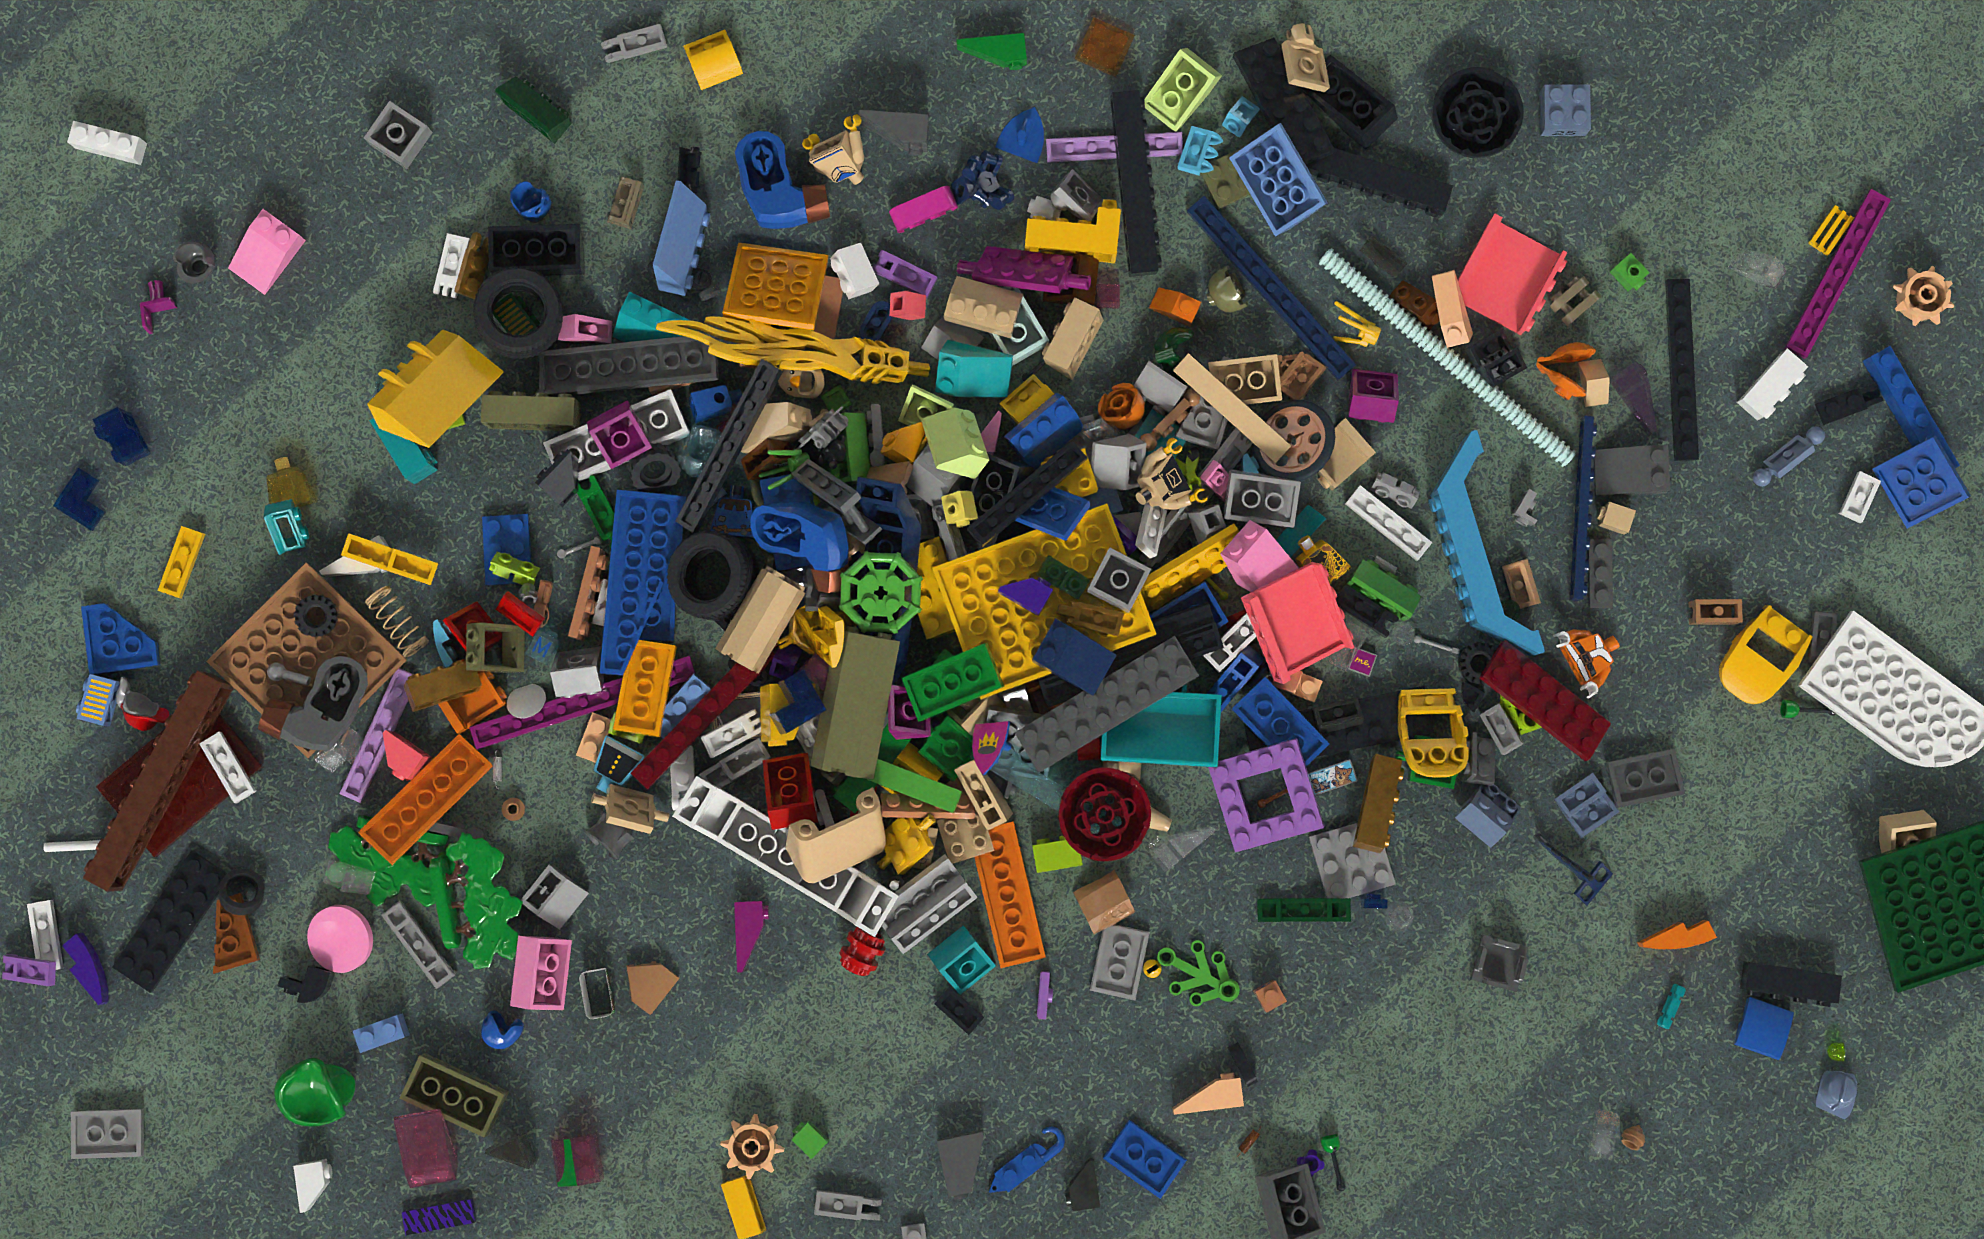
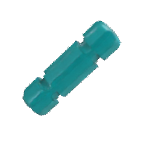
(1671, 1006)

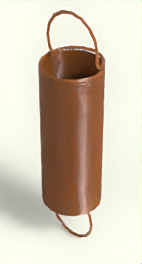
(1249, 1141)

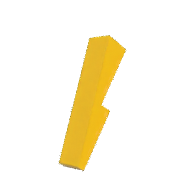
(389, 559)

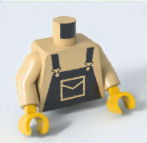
(1163, 481)

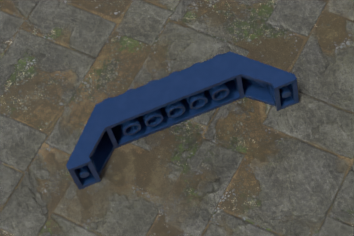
(901, 532)

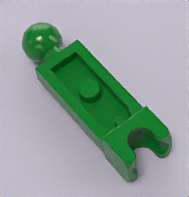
(598, 508)

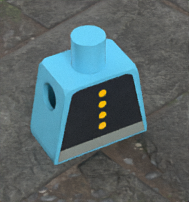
(616, 763)

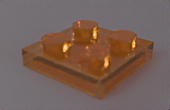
(1104, 47)

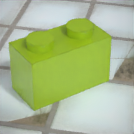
(1055, 855)

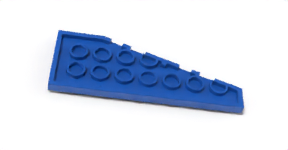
(639, 561)

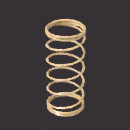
(373, 598)

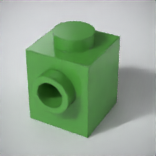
(1630, 273)

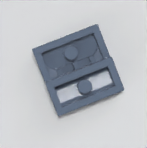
(1586, 805)

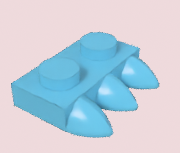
(1197, 150)

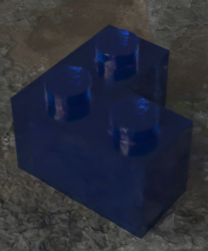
(123, 435)
(802, 704)

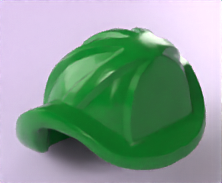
(314, 1092)

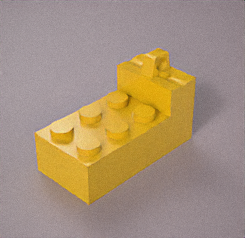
(1071, 238)

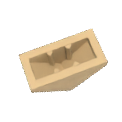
(1595, 382)

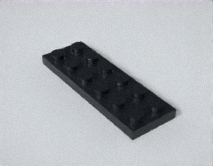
(1282, 102)
(170, 922)

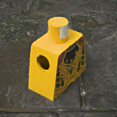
(1323, 554)

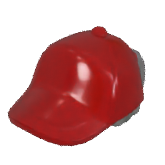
(138, 709)

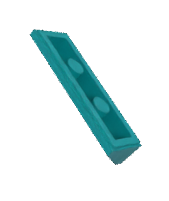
(1305, 524)

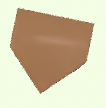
(1298, 374)
(893, 473)
(649, 984)

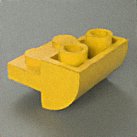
(713, 59)
(1026, 399)

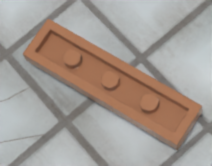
(907, 807)

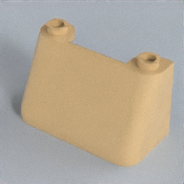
(839, 846)

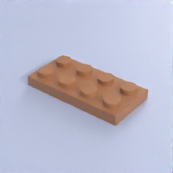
(590, 585)

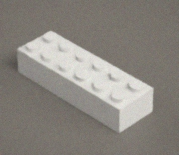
(658, 416)

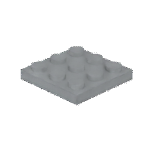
(1348, 869)

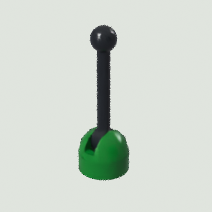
(1791, 709)
(1331, 1144)

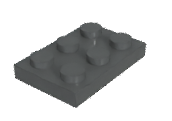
(1645, 778)

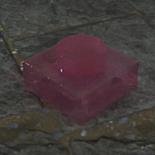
(1108, 296)

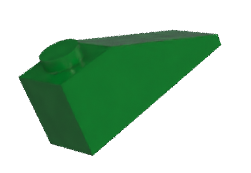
(1000, 49)

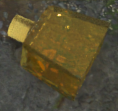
(289, 484)

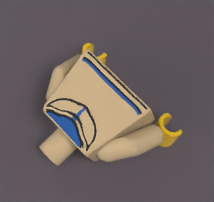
(839, 155)

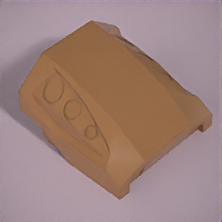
(1104, 902)

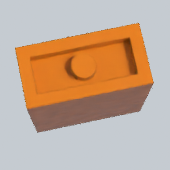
(474, 707)

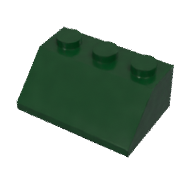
(534, 108)

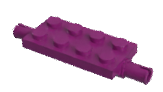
(1024, 270)

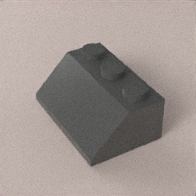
(1290, 1203)

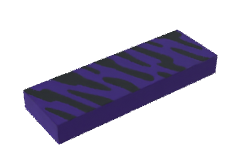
(438, 1217)

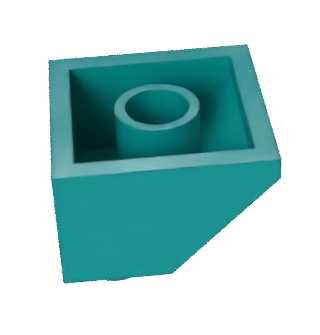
(961, 960)

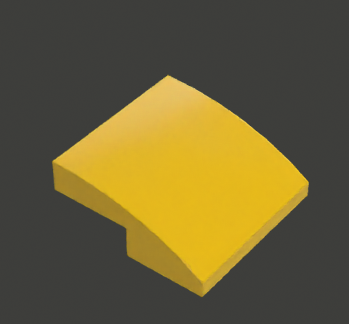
(830, 638)

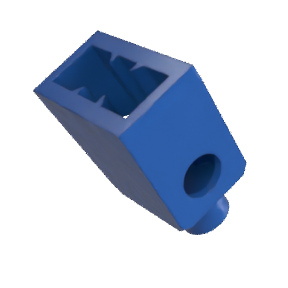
(704, 404)

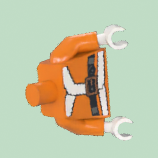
(1587, 657)

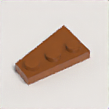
(234, 939)

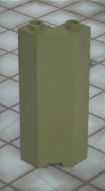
(856, 705)

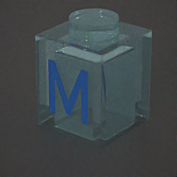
(544, 646)

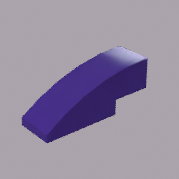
(87, 967)

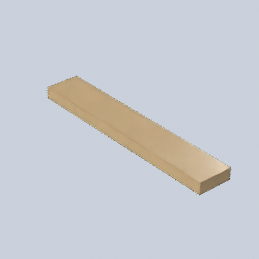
(1231, 408)

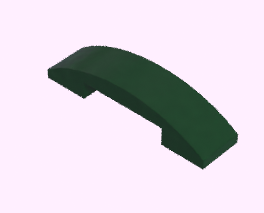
(1304, 910)

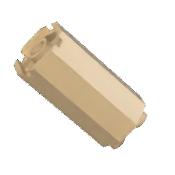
(761, 619)

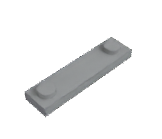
(418, 944)

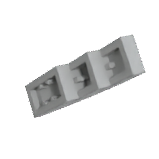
(736, 764)

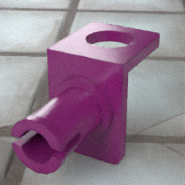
(156, 304)

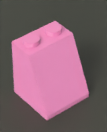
(1256, 558)

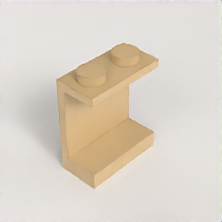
(1347, 456)

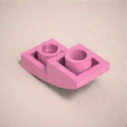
(1216, 479)

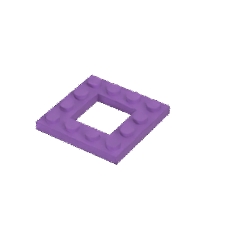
(1306, 811)

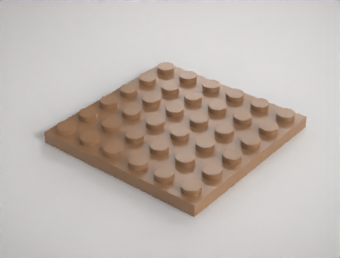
(274, 638)

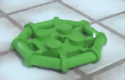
(889, 603)

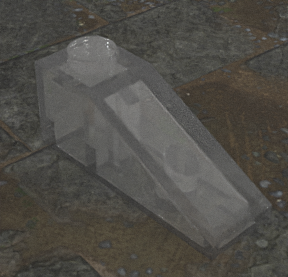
(1174, 847)

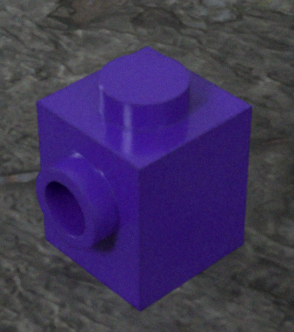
(785, 661)

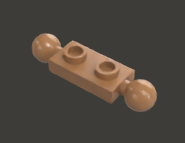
(1178, 414)

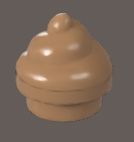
(1633, 1137)

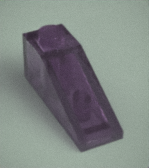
(1636, 393)

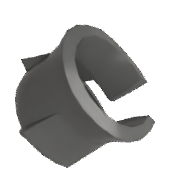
(611, 836)

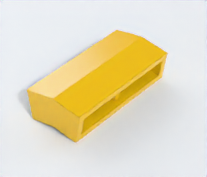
(743, 1207)

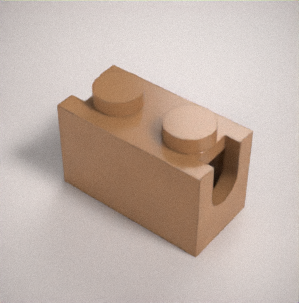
(1715, 611)

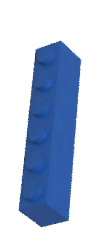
(1904, 400)

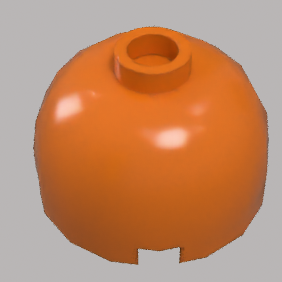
(1122, 406)

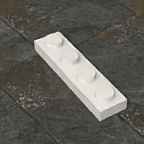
(1388, 523)

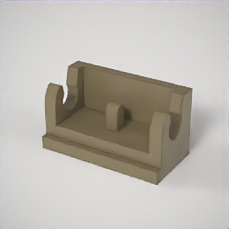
(626, 203)

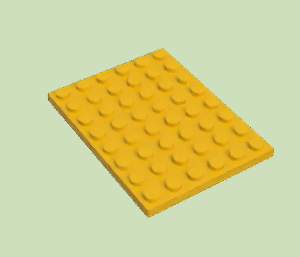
(1013, 632)

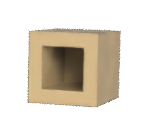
(1615, 517)

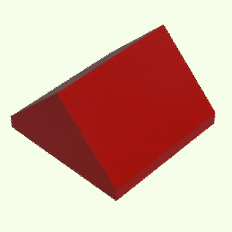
(471, 614)

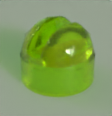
(1836, 1051)

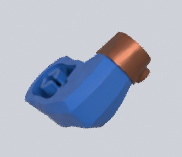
(770, 186)

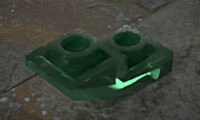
(1062, 577)

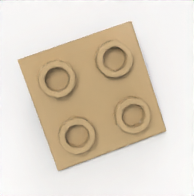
(964, 838)

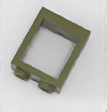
(512, 638)

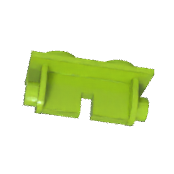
(504, 564)

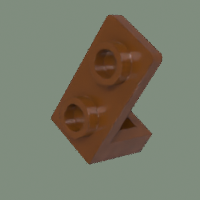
(1416, 302)

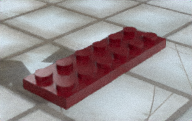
(1545, 700)

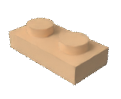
(593, 737)

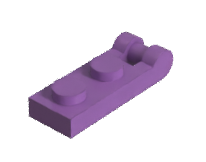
(905, 274)
(29, 970)

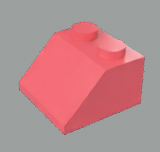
(404, 756)

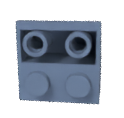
(1488, 813)

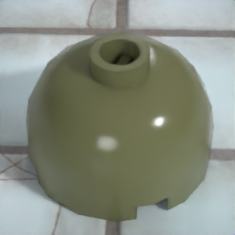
(1226, 291)

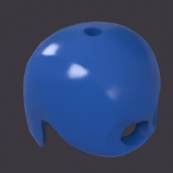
(530, 202)
(494, 1036)

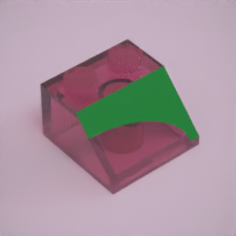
(577, 1160)

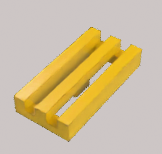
(1841, 215)

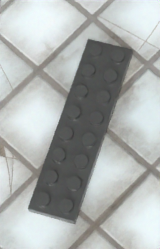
(626, 366)
(1115, 701)

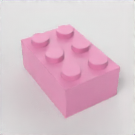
(540, 973)

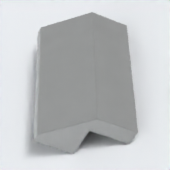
(927, 903)

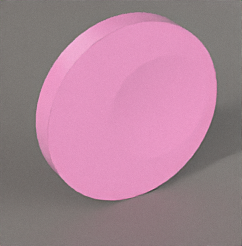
(340, 938)

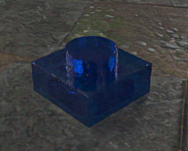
(1374, 901)

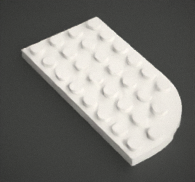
(1894, 697)

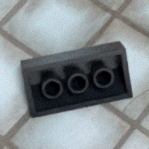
(544, 248)

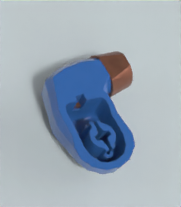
(805, 532)

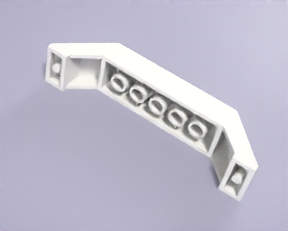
(751, 836)

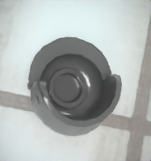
(194, 261)

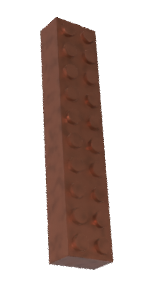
(158, 781)

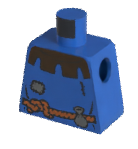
(734, 514)

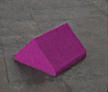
(902, 718)

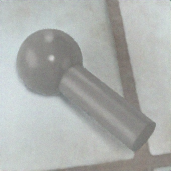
(277, 672)

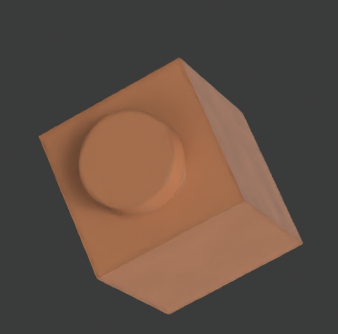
(1269, 995)

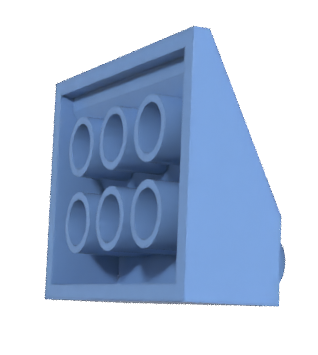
(1278, 180)
(680, 241)

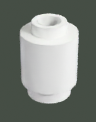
(1043, 207)

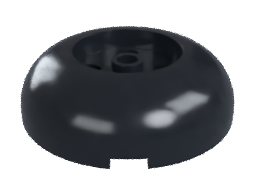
(1503, 108)

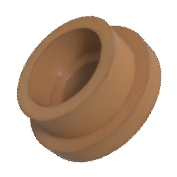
(520, 809)

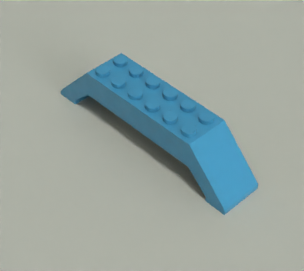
(1468, 555)

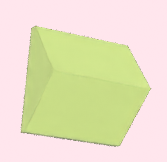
(921, 405)

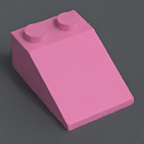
(265, 251)

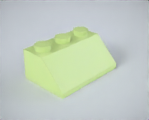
(956, 442)

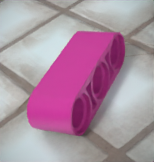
(922, 208)

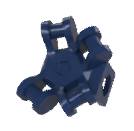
(981, 183)

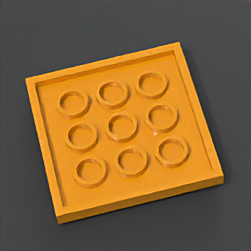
(775, 286)

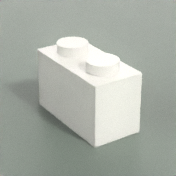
(854, 271)

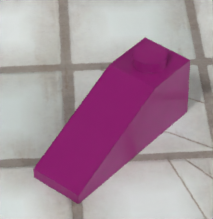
(749, 923)

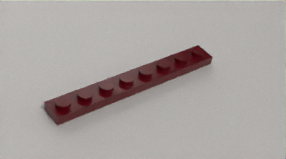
(695, 723)

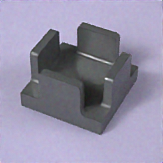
(814, 599)
(1500, 963)

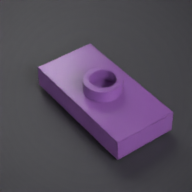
(1045, 994)

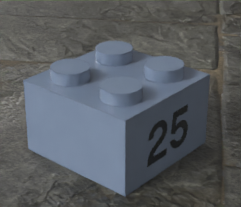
(1565, 110)

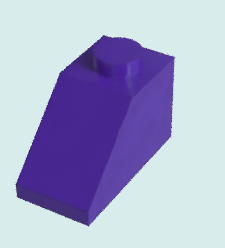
(1028, 593)

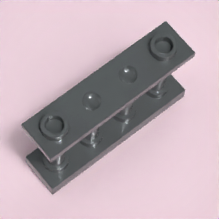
(837, 498)

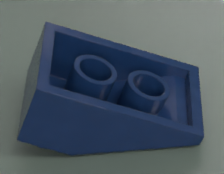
(1074, 657)

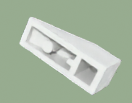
(348, 566)
(1234, 642)

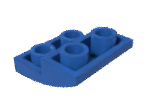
(1764, 1028)

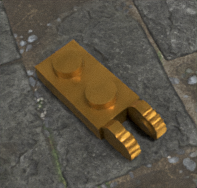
(473, 267)

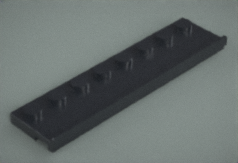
(1191, 627)
(1378, 727)

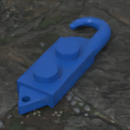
(1026, 1163)

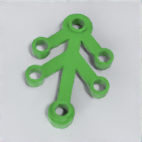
(1201, 975)

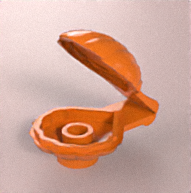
(1565, 354)

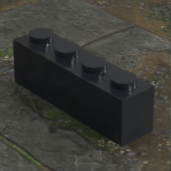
(1790, 982)

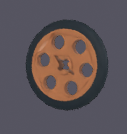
(1319, 453)

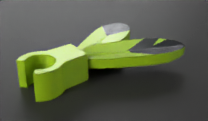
(1190, 467)

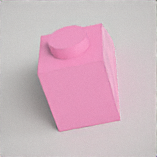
(585, 329)

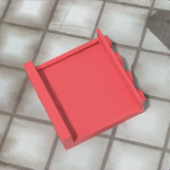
(1297, 620)

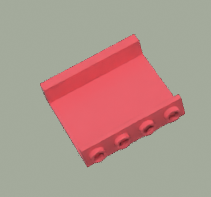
(1509, 276)

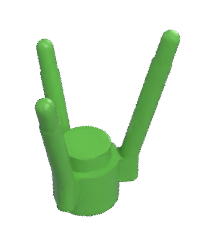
(797, 458)

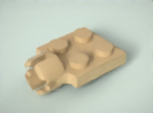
(1304, 60)

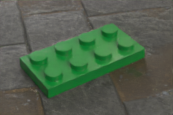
(952, 682)

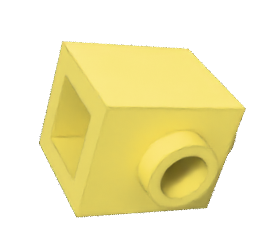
(959, 508)

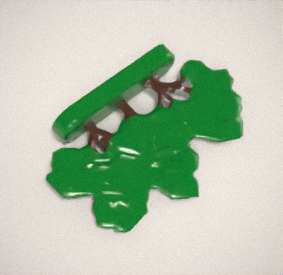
(389, 877)
(484, 904)

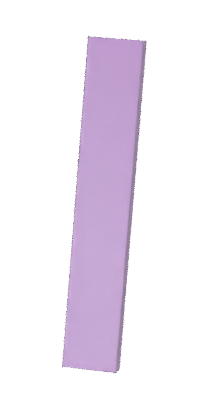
(1104, 147)
(373, 745)

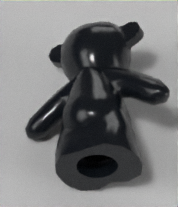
(833, 453)

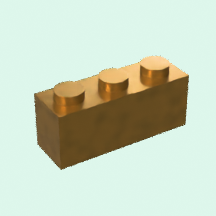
(441, 685)

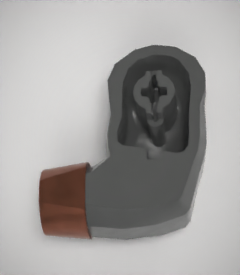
(326, 710)

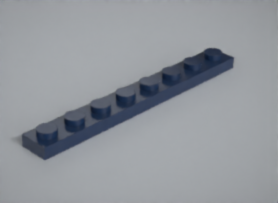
(1584, 498)

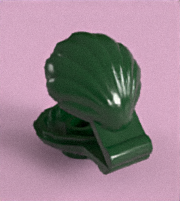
(1165, 349)

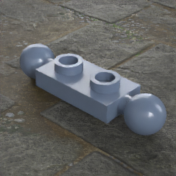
(1788, 456)

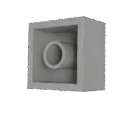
(398, 135)
(1119, 580)

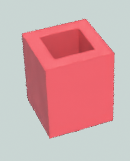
(907, 305)

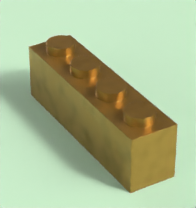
(1378, 803)

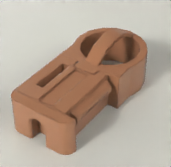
(542, 602)

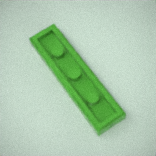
(916, 786)

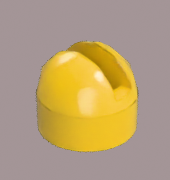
(1150, 963)

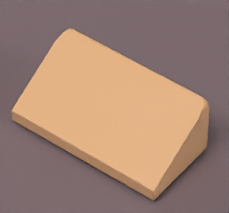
(1521, 583)

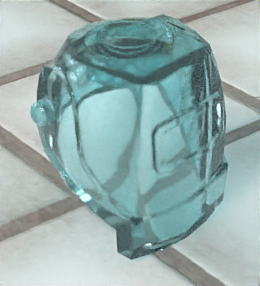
(698, 449)

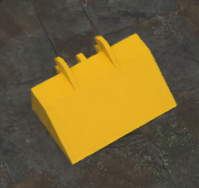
(432, 388)

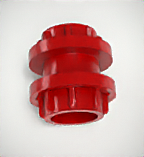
(861, 953)

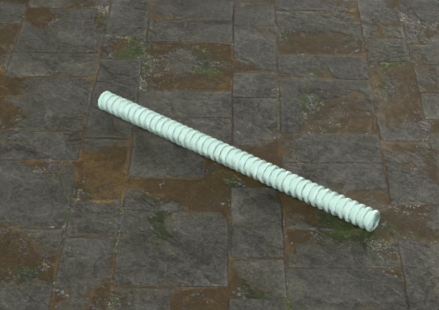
(1447, 357)

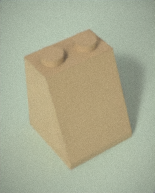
(780, 422)

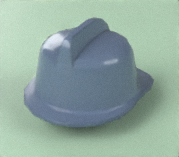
(1837, 1093)

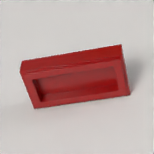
(520, 613)

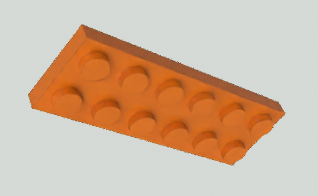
(425, 799)
(1009, 899)

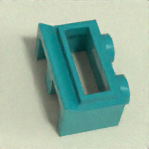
(285, 509)

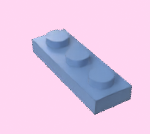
(683, 702)

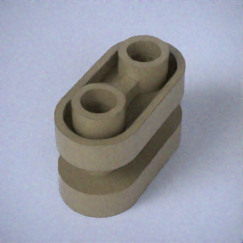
(1576, 286)

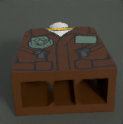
(760, 461)

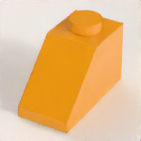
(903, 443)

